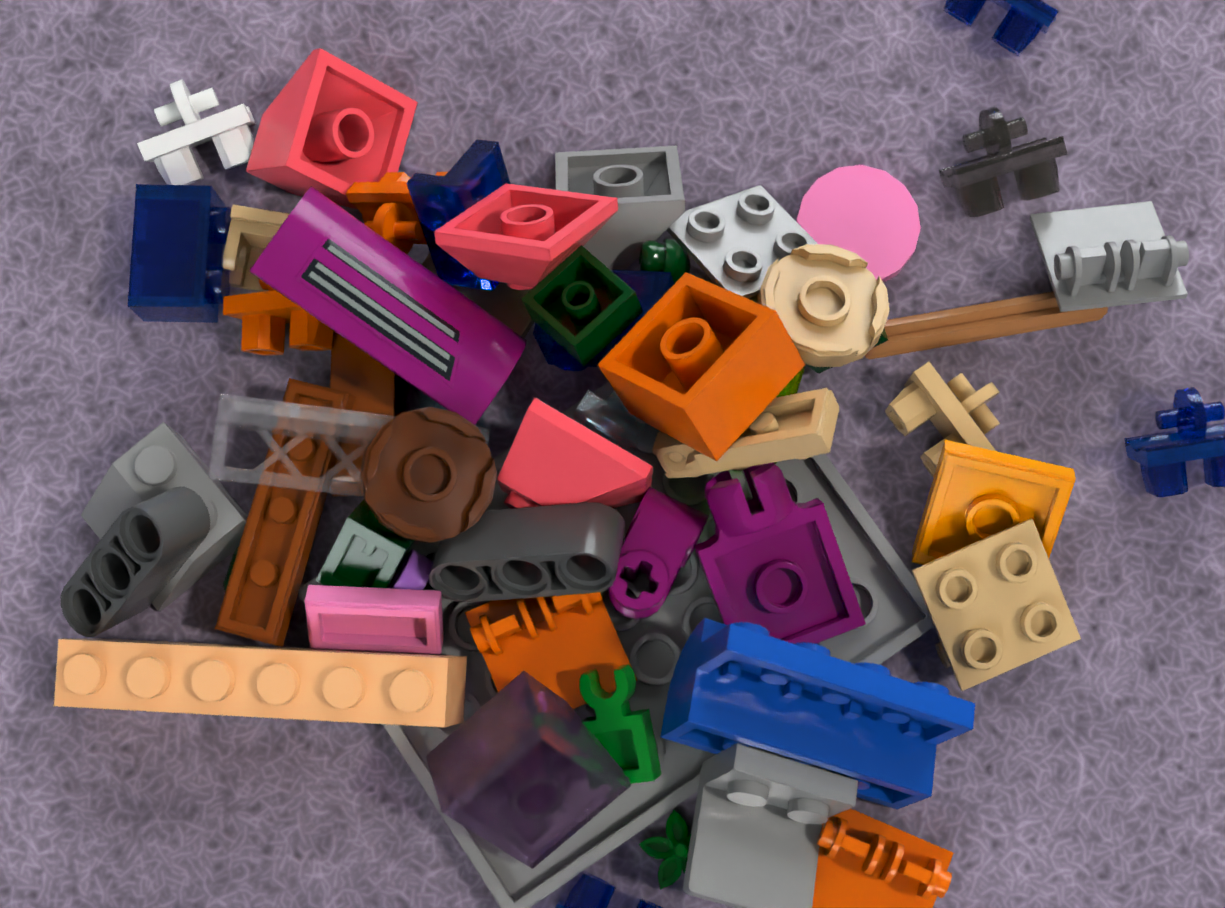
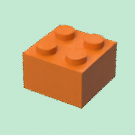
(702, 364)

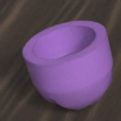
(412, 572)

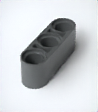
(531, 553)
(135, 560)

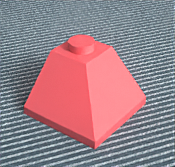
(331, 130)
(523, 232)
(568, 464)

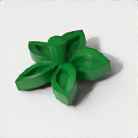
(671, 850)

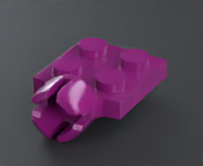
(776, 560)

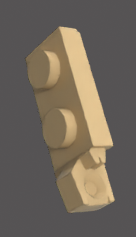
(786, 430)

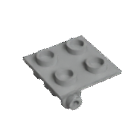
(739, 238)
(1109, 256)

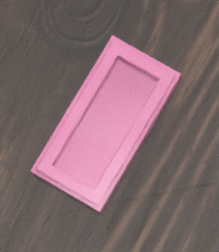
(374, 619)

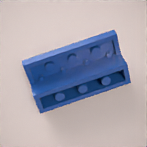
(811, 709)

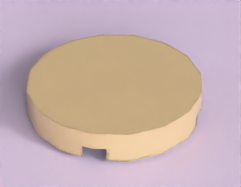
(827, 303)

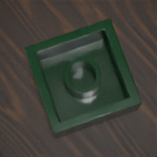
(582, 305)

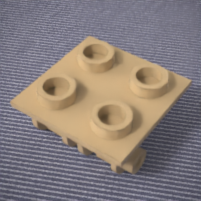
(995, 605)

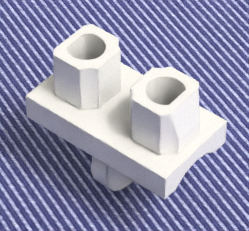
(173, 149)

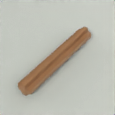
(978, 323)

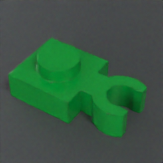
(622, 732)

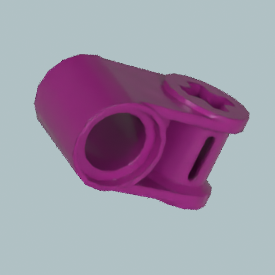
(657, 545)

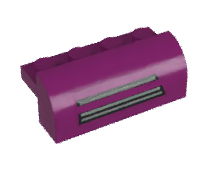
(389, 306)

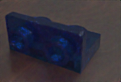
(445, 197)

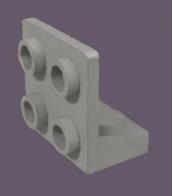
(760, 828)

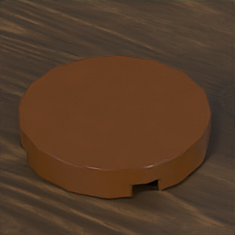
(428, 474)

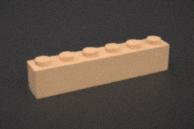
(261, 681)

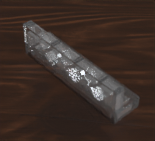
(299, 421)

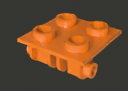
(549, 640)
(877, 866)

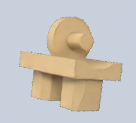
(931, 398)

